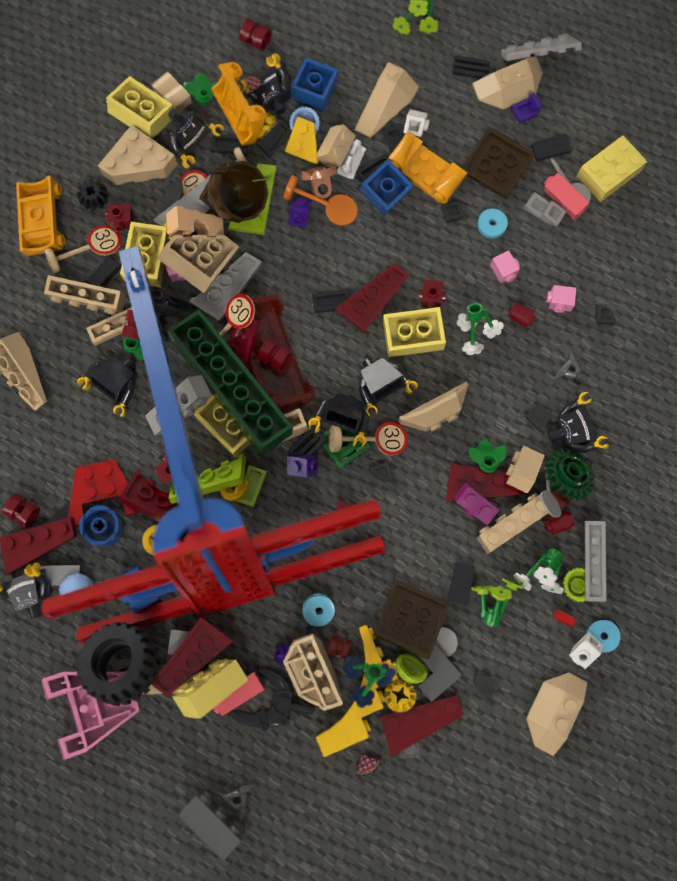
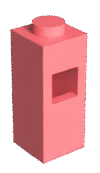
(565, 196)
(241, 695)

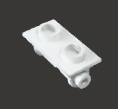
(352, 160)

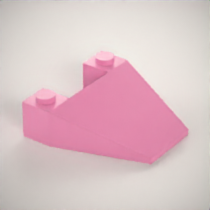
(92, 717)

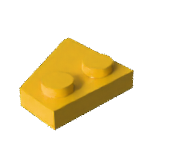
(303, 141)

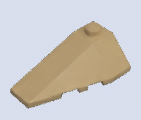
(391, 94)
(20, 370)

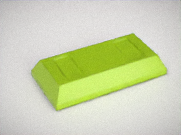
(255, 477)

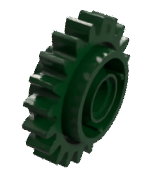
(569, 474)

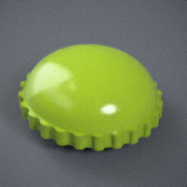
(575, 584)
(411, 669)

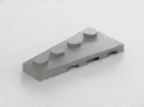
(541, 48)
(189, 201)

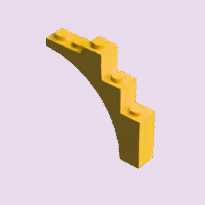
(351, 727)

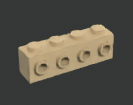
(84, 294)
(513, 524)

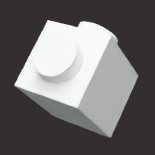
(416, 123)
(586, 650)

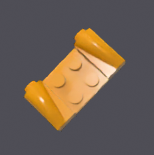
(245, 119)
(426, 169)
(38, 216)

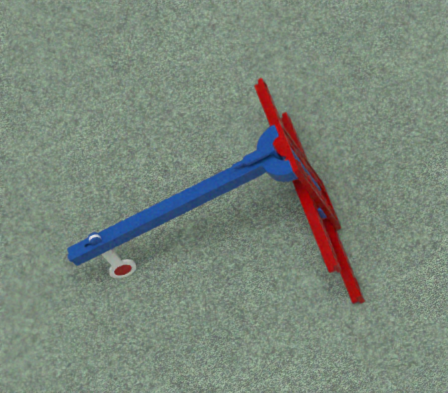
(204, 538)

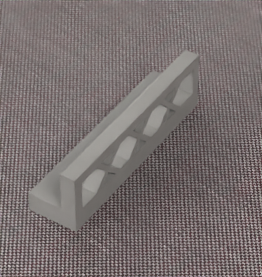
(595, 561)

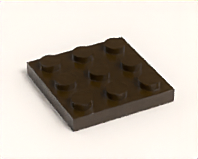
(498, 163)
(411, 619)

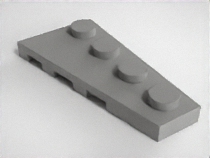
(226, 286)

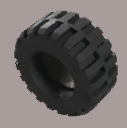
(100, 650)

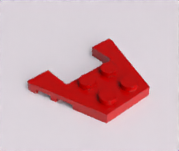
(96, 484)

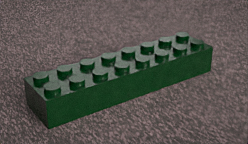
(230, 382)

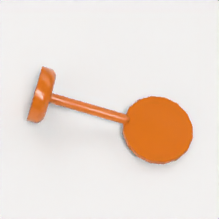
(339, 208)

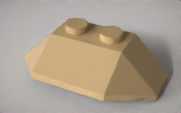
(509, 84)
(433, 413)
(313, 672)
(555, 711)

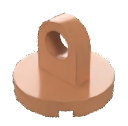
(320, 176)

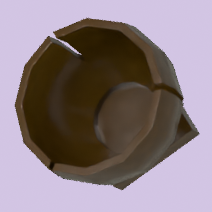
(234, 193)

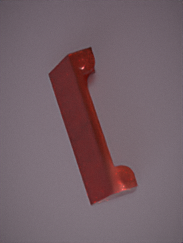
(283, 387)

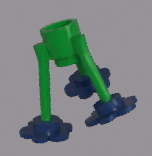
(373, 673)

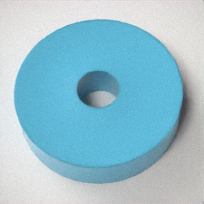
(492, 215)
(313, 602)
(611, 631)

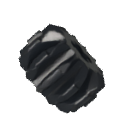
(94, 200)

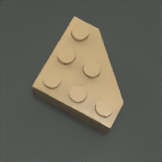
(137, 159)
(198, 257)

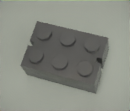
(212, 824)

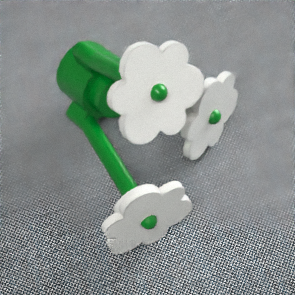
(468, 321)
(551, 560)

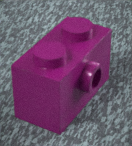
(475, 504)

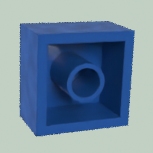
(315, 84)
(386, 187)

